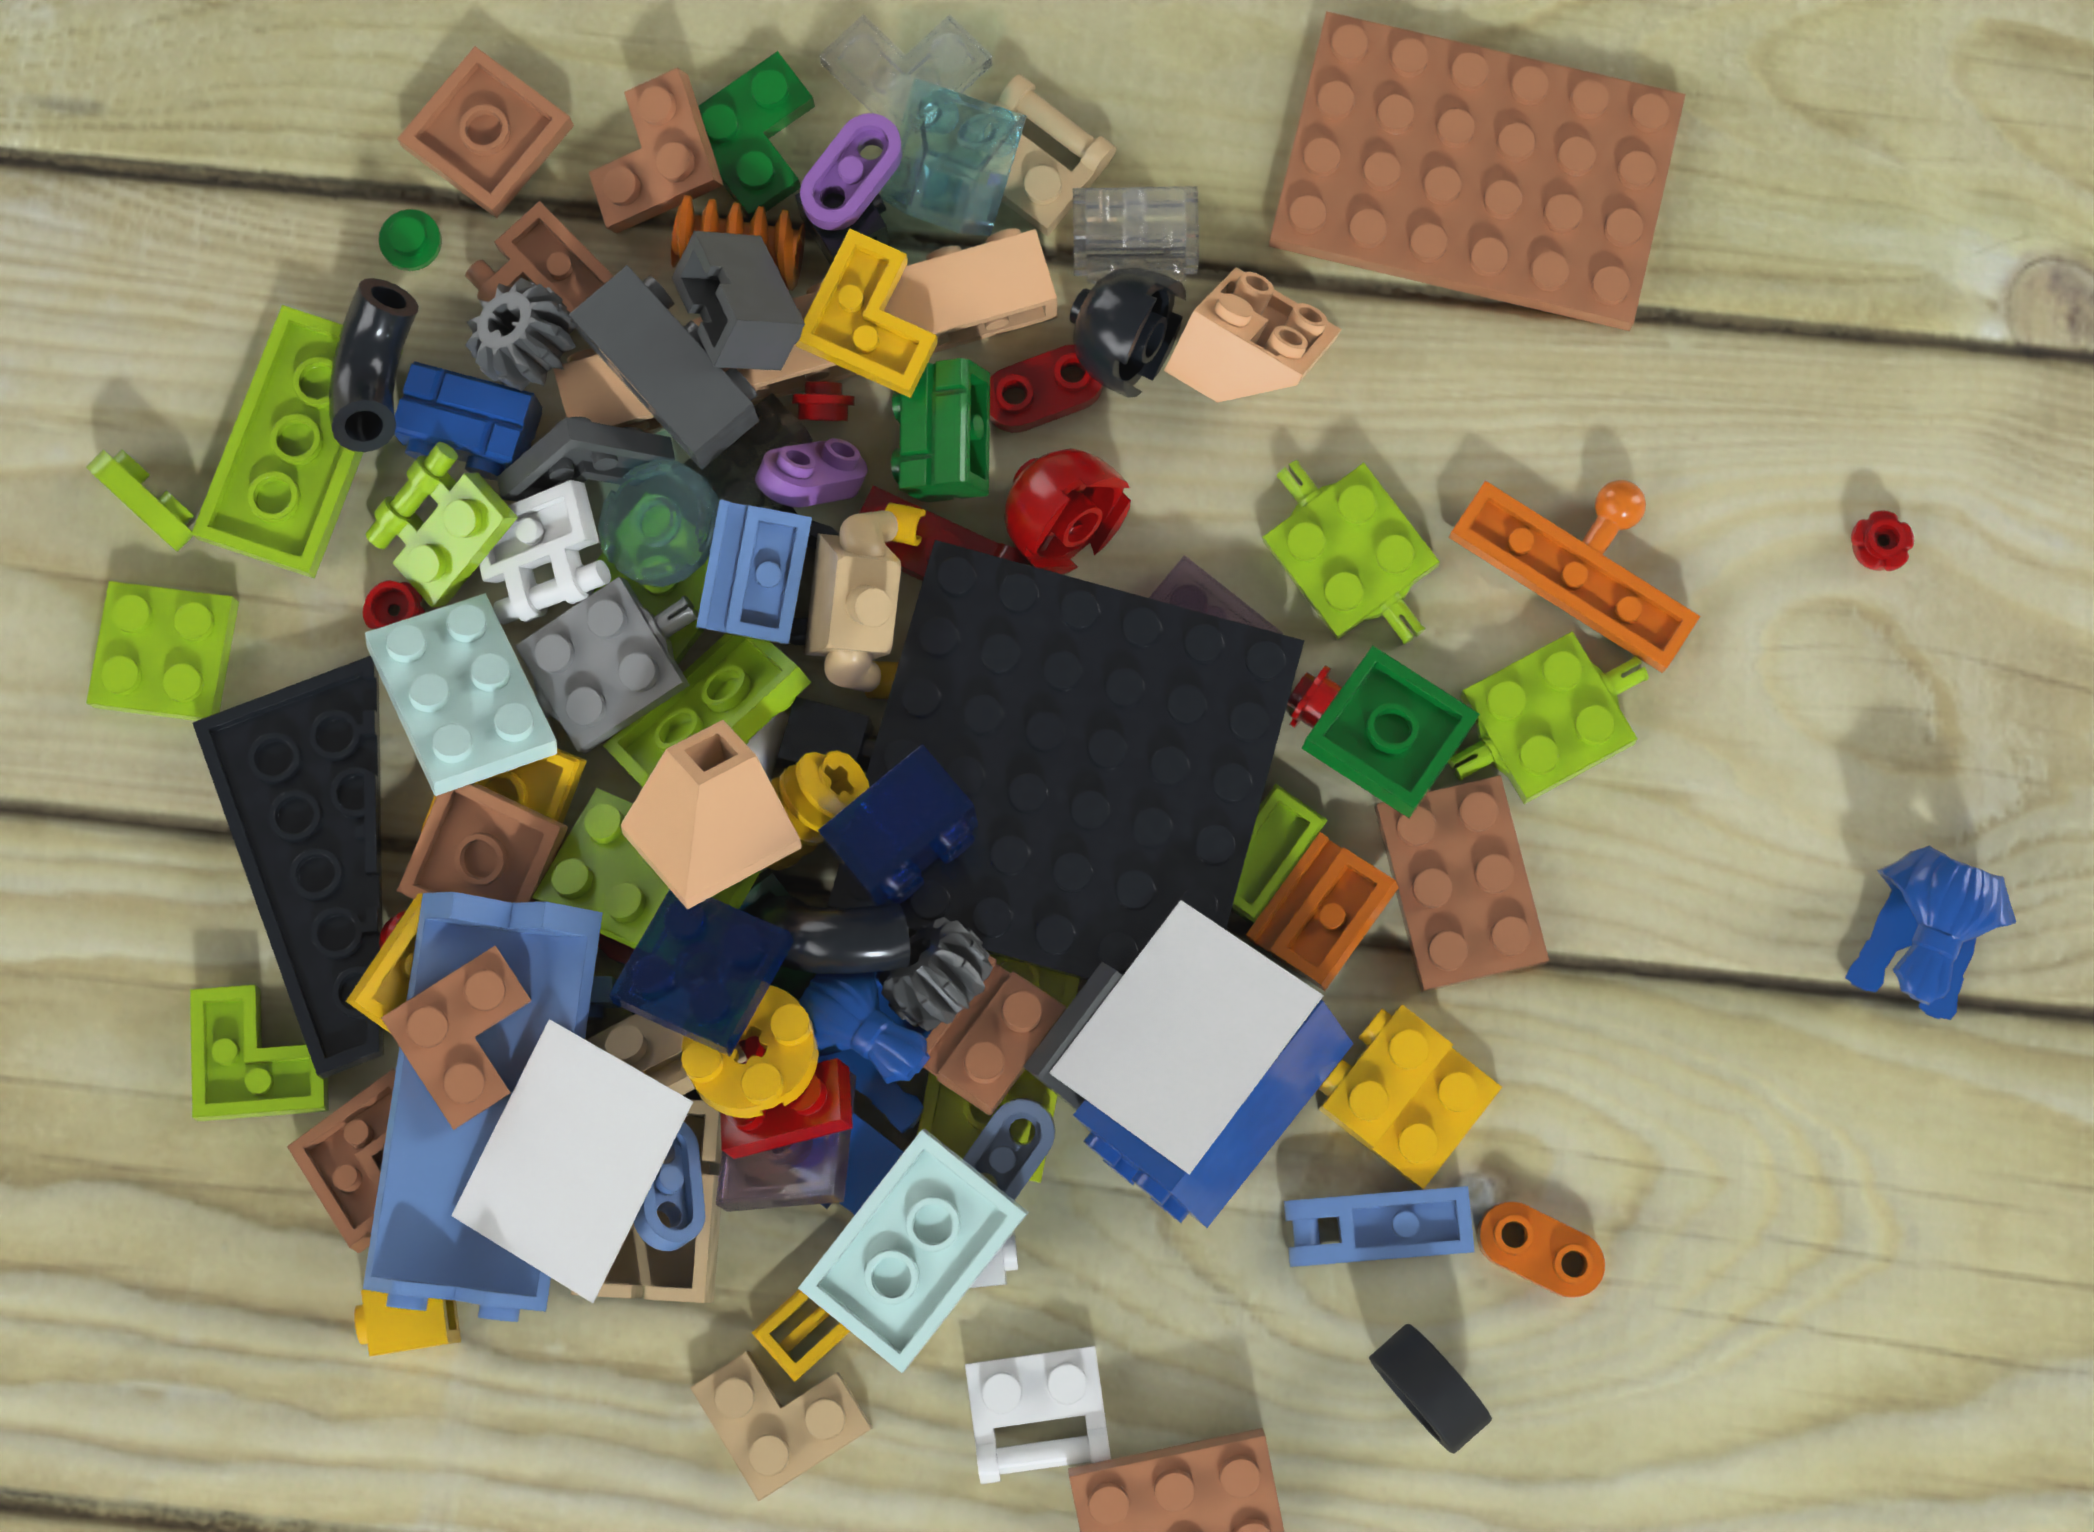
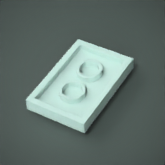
(460, 694)
(913, 1250)

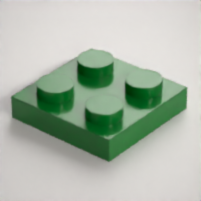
(1390, 731)

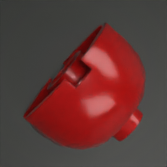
(1063, 506)

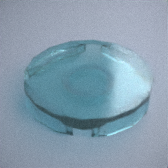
(659, 523)

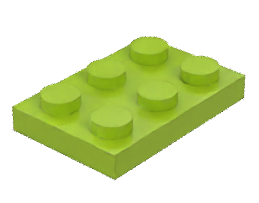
(733, 681)
(608, 875)

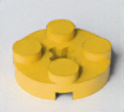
(763, 1081)

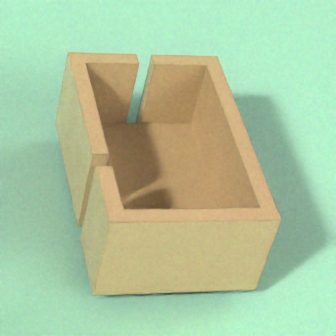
(690, 1270)

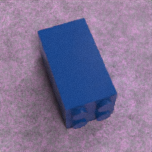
(1244, 1140)

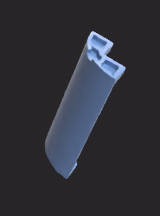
(426, 1164)

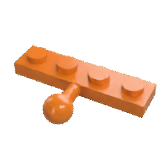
(1576, 572)

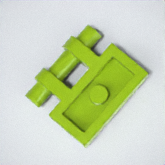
(453, 538)

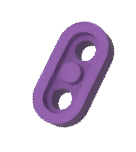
(849, 174)
(812, 473)

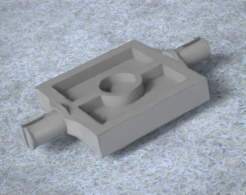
(606, 663)

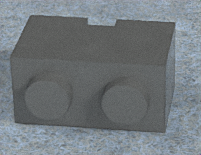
(740, 299)

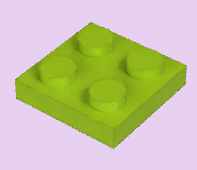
(162, 651)

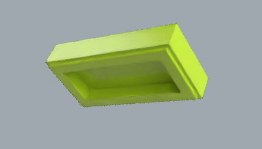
(1278, 841)

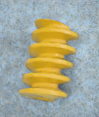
(816, 793)

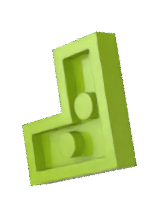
(234, 1072)

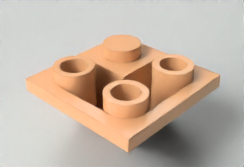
(1249, 340)
(709, 816)

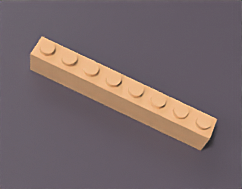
(950, 294)

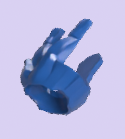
(1938, 912)
(870, 1038)

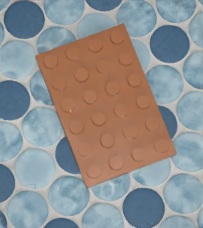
(1478, 171)

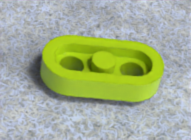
(126, 479)

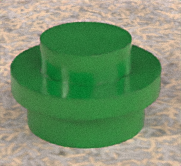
(410, 240)

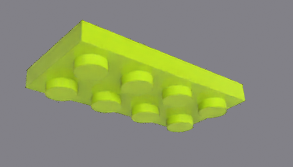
(282, 465)

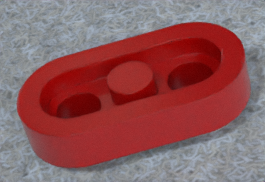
(1046, 391)

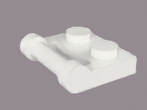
(1036, 1391)

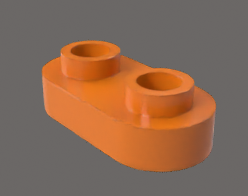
(1542, 1249)

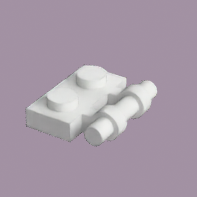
(547, 530)

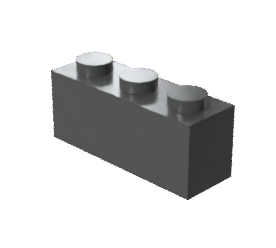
(666, 365)

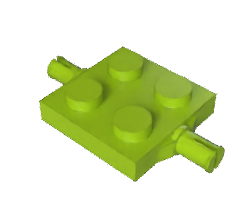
(1351, 551)
(1548, 717)

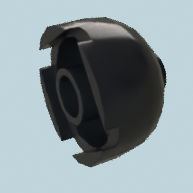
(1126, 327)

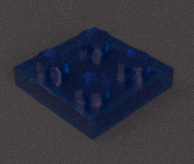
(702, 970)

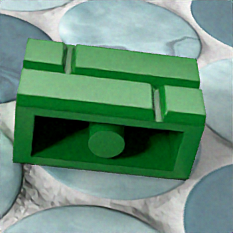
(944, 433)

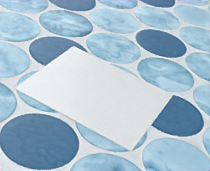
(1185, 1036)
(572, 1160)

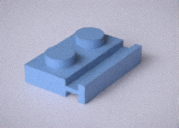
(754, 572)

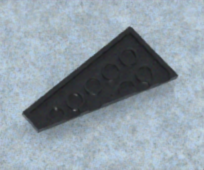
(306, 821)

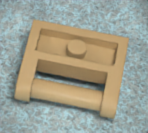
(1039, 184)

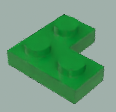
(739, 131)

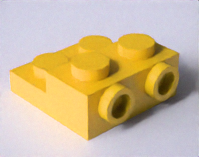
(1407, 1095)

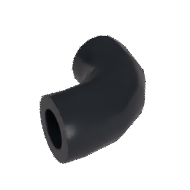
(368, 363)
(840, 938)

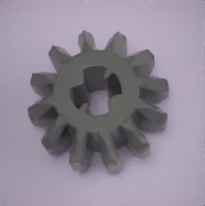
(521, 334)
(941, 977)

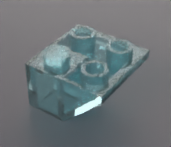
(953, 159)

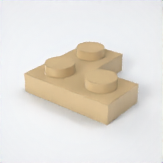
(771, 1440)

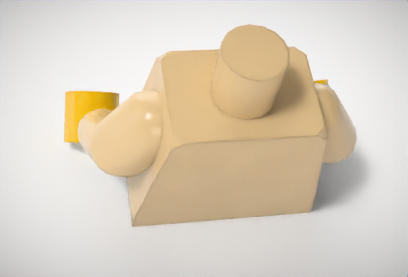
(858, 597)

